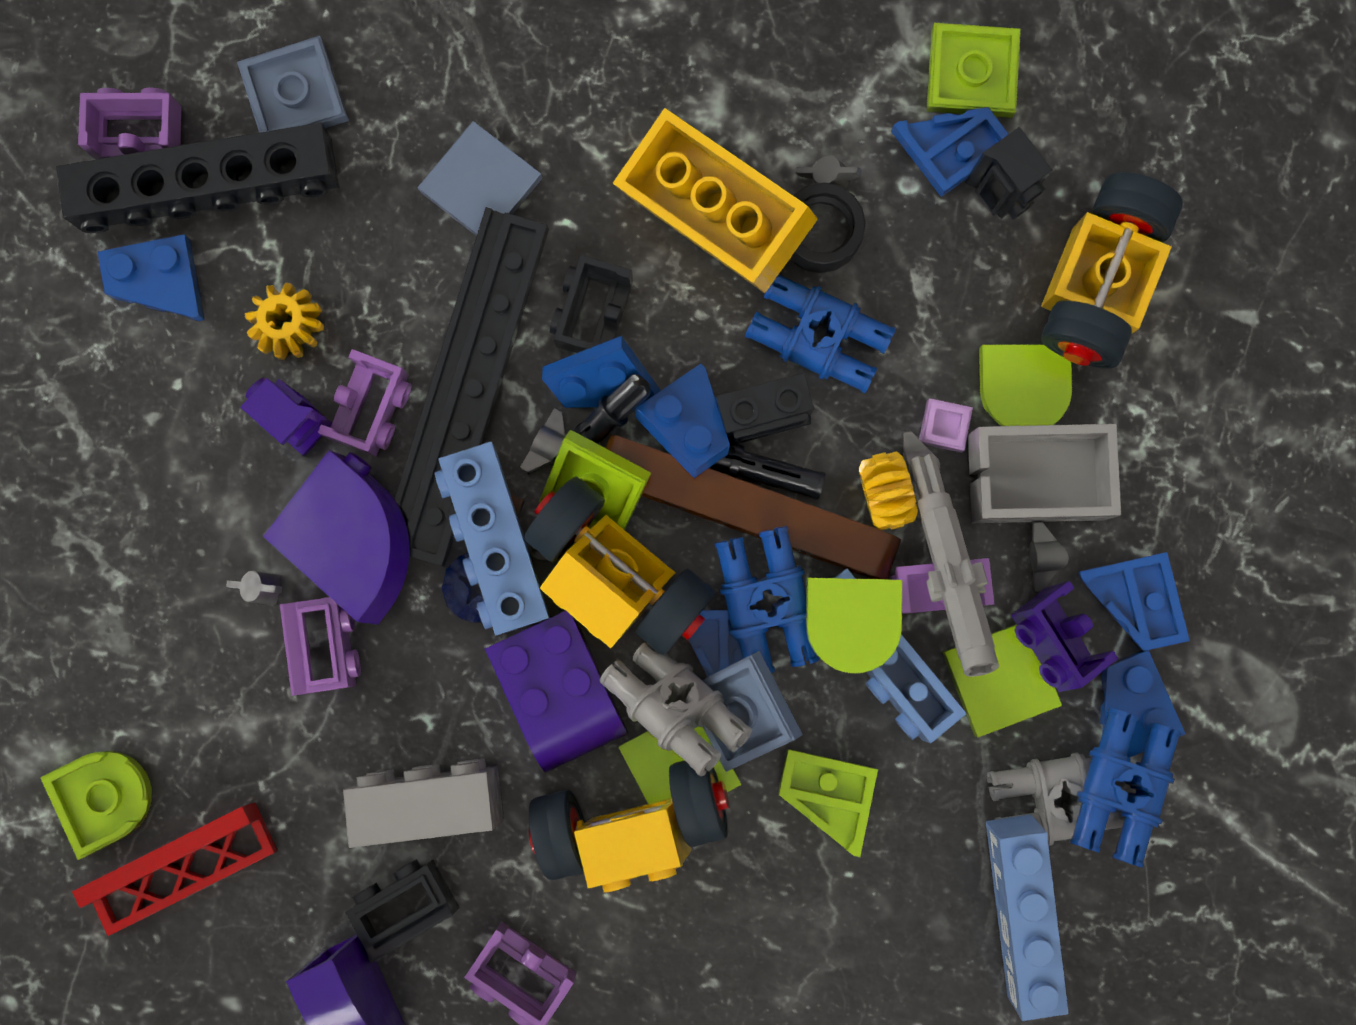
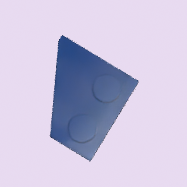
(949, 144)

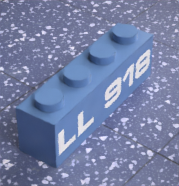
(1027, 917)

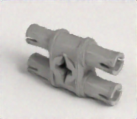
(676, 707)
(1045, 784)

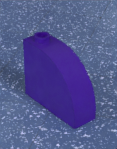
(346, 536)
(343, 988)

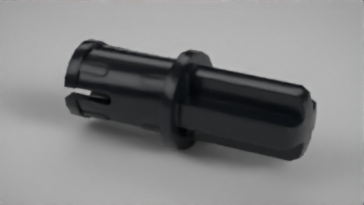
(614, 409)

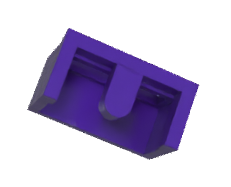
(284, 414)
(1057, 640)

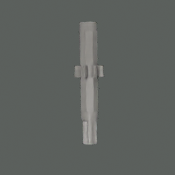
(954, 576)

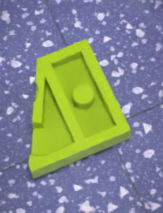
(830, 795)

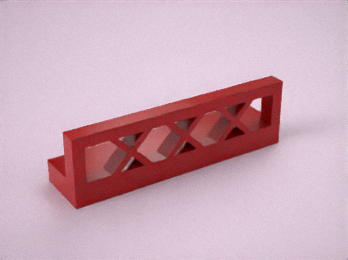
(163, 857)

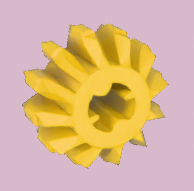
(277, 309)
(888, 490)

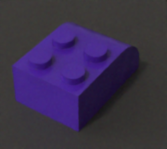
(556, 691)

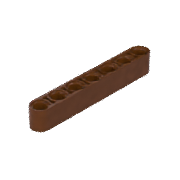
(757, 509)

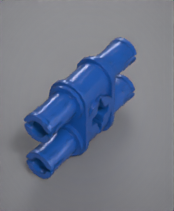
(797, 342)
(744, 590)
(1147, 778)

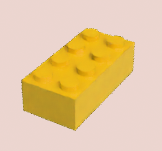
(715, 200)

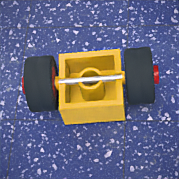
(1110, 270)
(610, 575)
(630, 841)

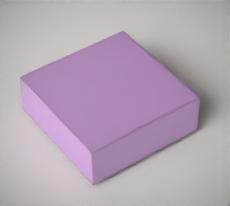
(945, 425)

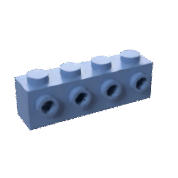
(493, 539)
(914, 691)

